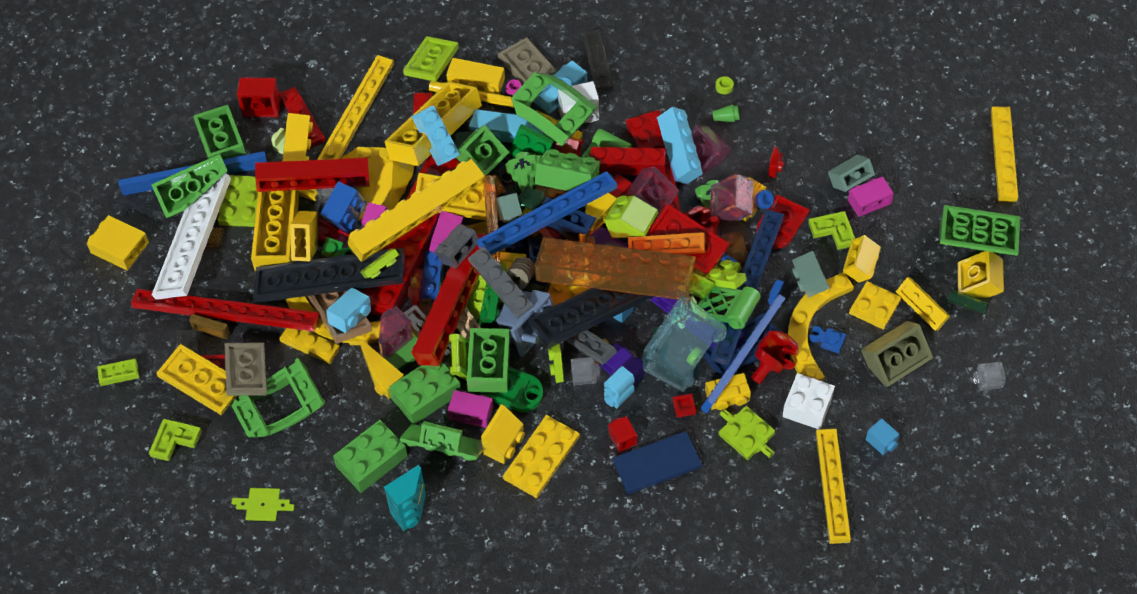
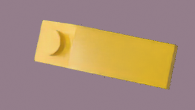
(598, 208)
(380, 369)

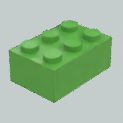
(219, 133)
(565, 170)
(488, 360)
(424, 391)
(370, 456)

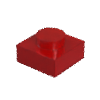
(684, 405)

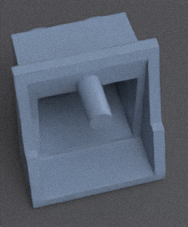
(520, 332)

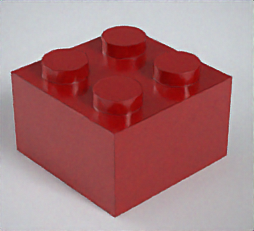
(259, 97)

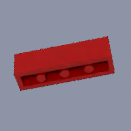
(629, 160)

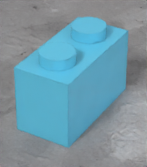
(348, 310)

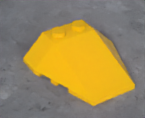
(386, 177)

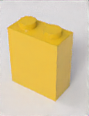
(304, 236)
(117, 242)

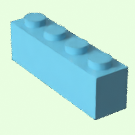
(502, 125)
(679, 145)

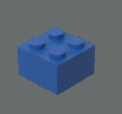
(344, 207)

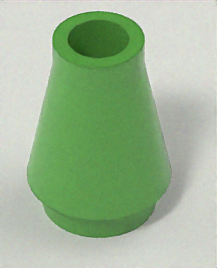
(726, 114)

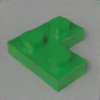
(529, 139)

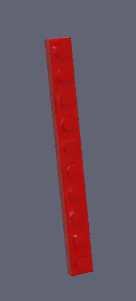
(228, 310)

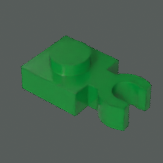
(334, 248)

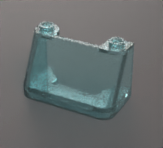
(681, 343)

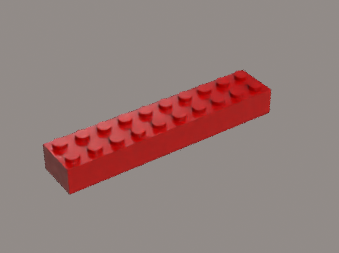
(415, 245)

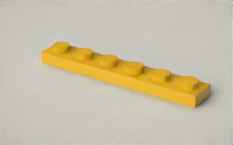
(1004, 154)
(833, 486)

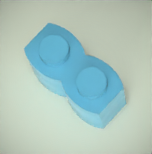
(618, 387)

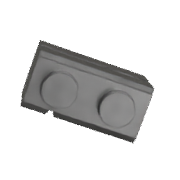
(457, 246)

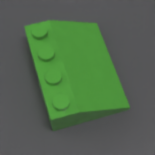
(980, 230)

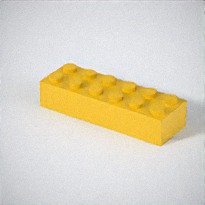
(454, 105)
(272, 227)

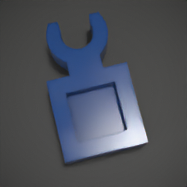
(831, 339)

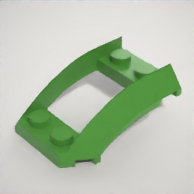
(568, 124)
(304, 388)

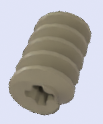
(521, 271)

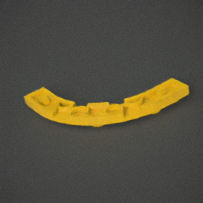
(302, 303)
(802, 318)

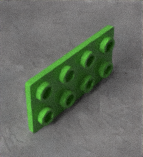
(442, 439)

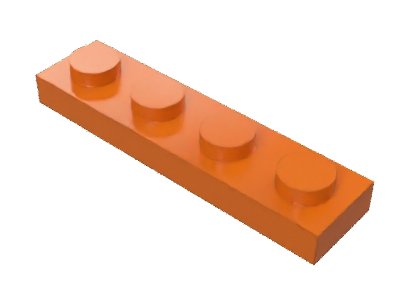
(675, 244)

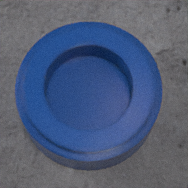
(764, 199)

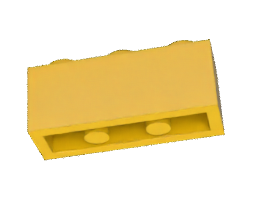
(479, 75)
(296, 137)

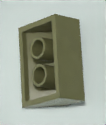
(897, 353)

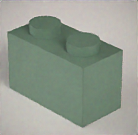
(851, 173)
(508, 208)
(810, 274)

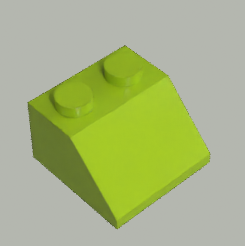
(630, 217)

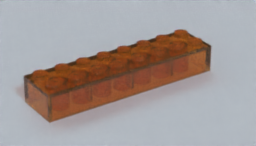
(615, 268)

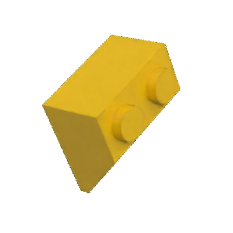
(981, 275)
(502, 435)

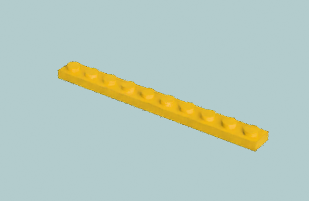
(354, 114)

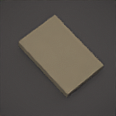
(524, 60)
(245, 369)

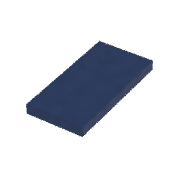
(749, 327)
(656, 462)

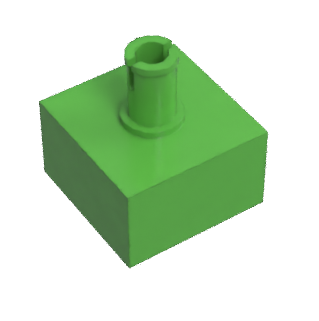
(482, 149)

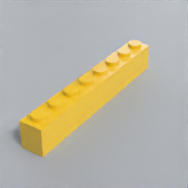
(415, 210)

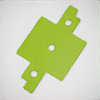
(269, 497)

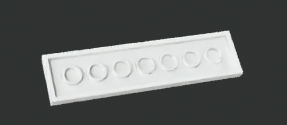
(190, 242)

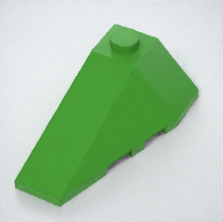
(185, 187)

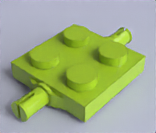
(747, 433)

